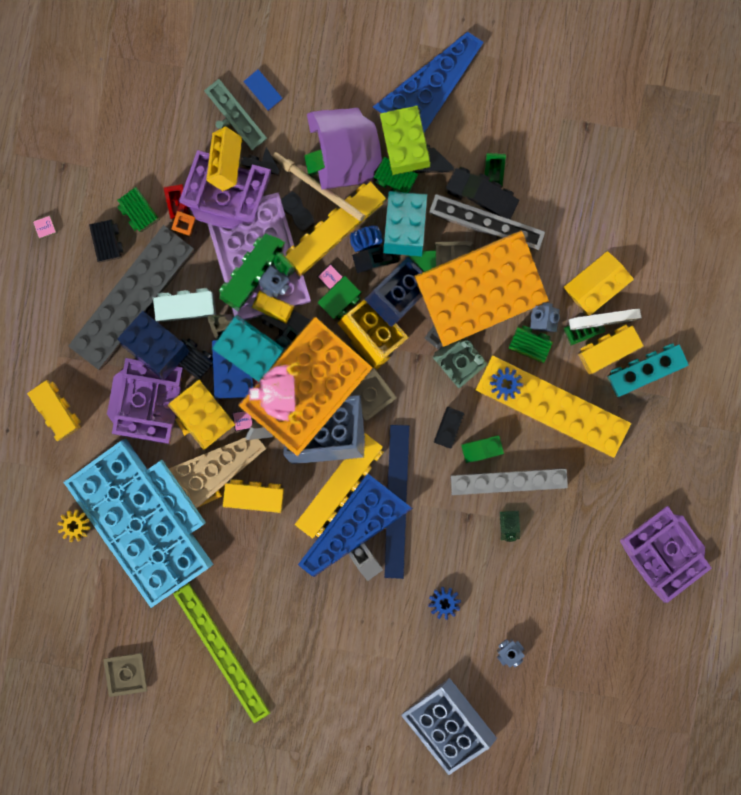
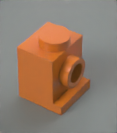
(184, 224)

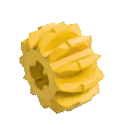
(78, 531)

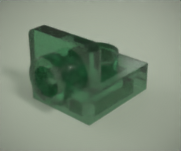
(510, 526)

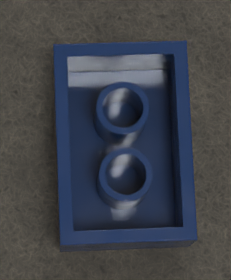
(396, 292)
(153, 345)

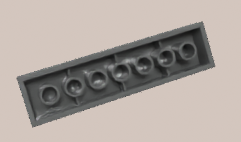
(131, 296)

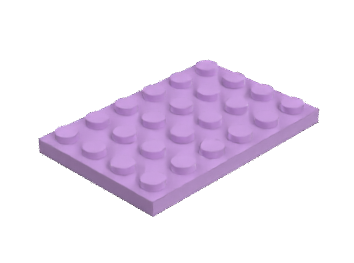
(234, 243)

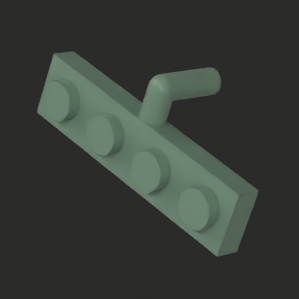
(234, 115)

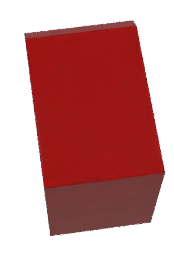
(173, 196)

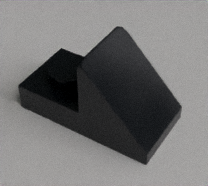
(267, 162)

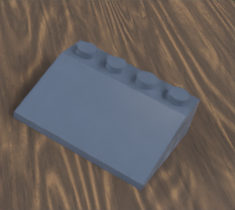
(338, 439)
(449, 727)

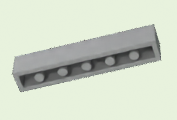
(483, 221)
(508, 481)

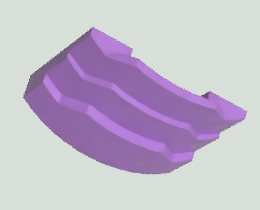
(347, 145)
(225, 207)
(141, 402)
(666, 553)

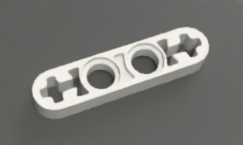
(605, 319)

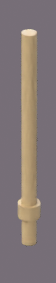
(289, 166)

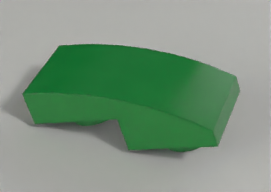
(283, 264)

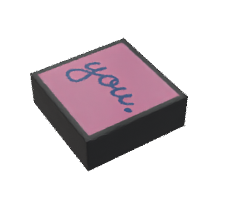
(330, 276)
(242, 420)

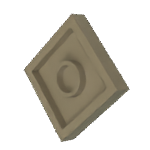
(374, 394)
(125, 674)

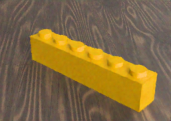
(334, 229)
(336, 489)

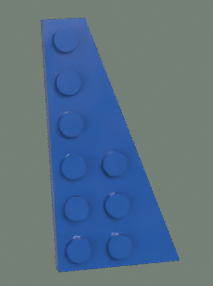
(434, 81)
(359, 519)

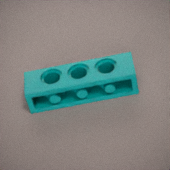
(676, 362)

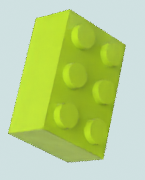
(405, 140)

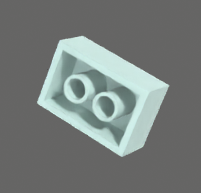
(184, 305)

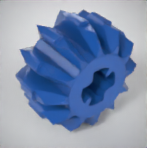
(366, 238)
(505, 391)
(438, 605)

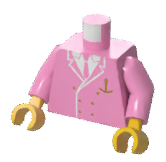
(277, 393)

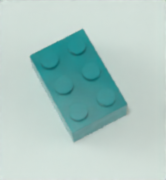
(405, 223)
(248, 348)

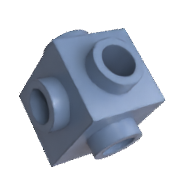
(271, 289)
(545, 318)
(507, 646)

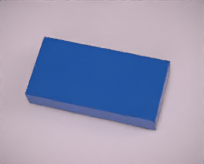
(263, 90)

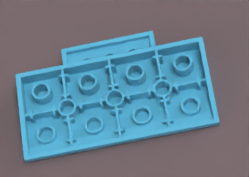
(142, 520)

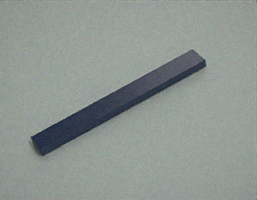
(398, 485)

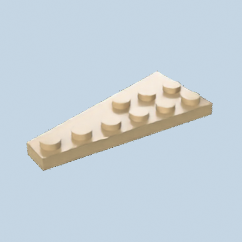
(211, 471)

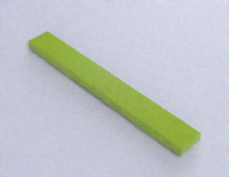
(221, 653)

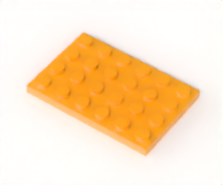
(482, 288)
(326, 380)

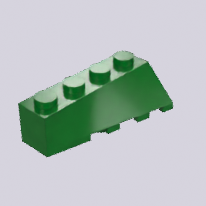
(247, 277)

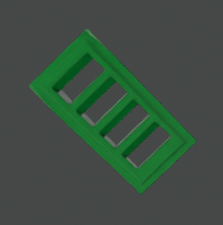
(571, 339)

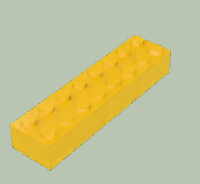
(557, 408)

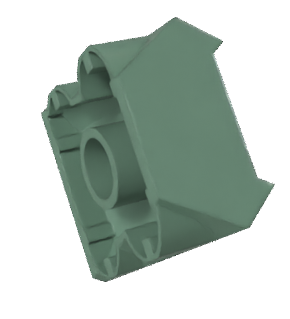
(460, 361)

